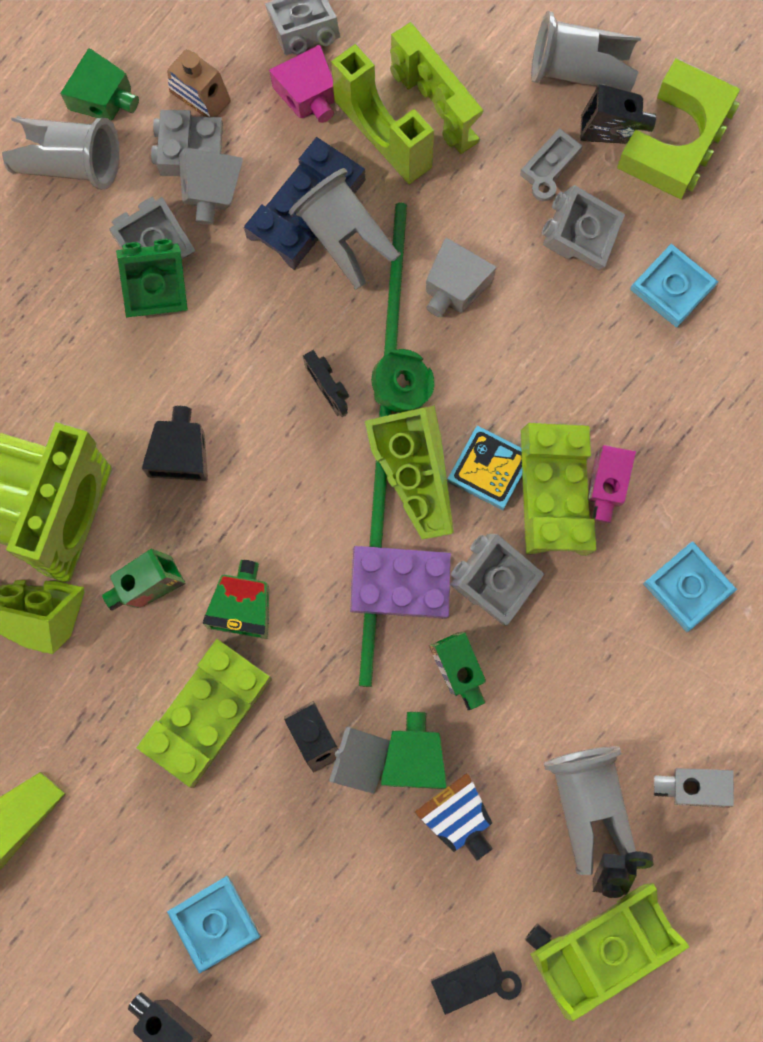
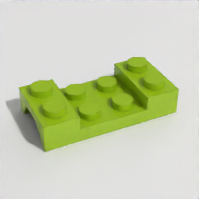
(418, 64)
(556, 488)
(204, 714)
(608, 952)

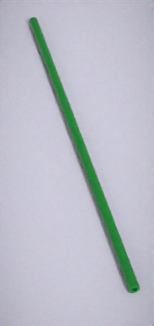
(380, 478)

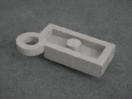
(550, 163)

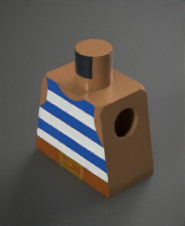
(198, 84)

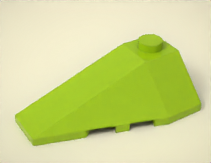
(413, 459)
(39, 615)
(23, 812)

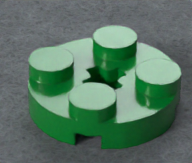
(390, 393)

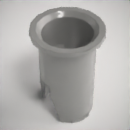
(582, 55)
(67, 151)
(334, 217)
(590, 793)

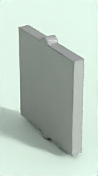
(359, 760)

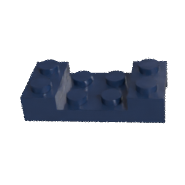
(289, 234)

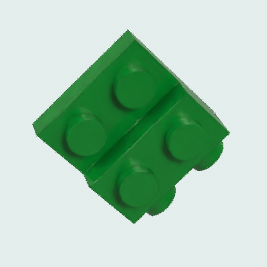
(152, 278)

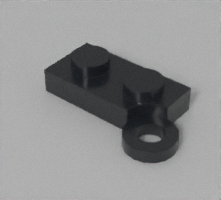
(333, 392)
(618, 872)
(473, 983)

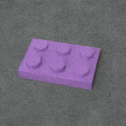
(400, 582)

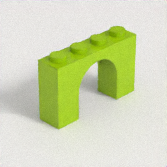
(404, 142)
(675, 167)

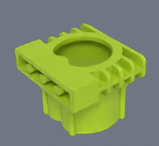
(50, 498)

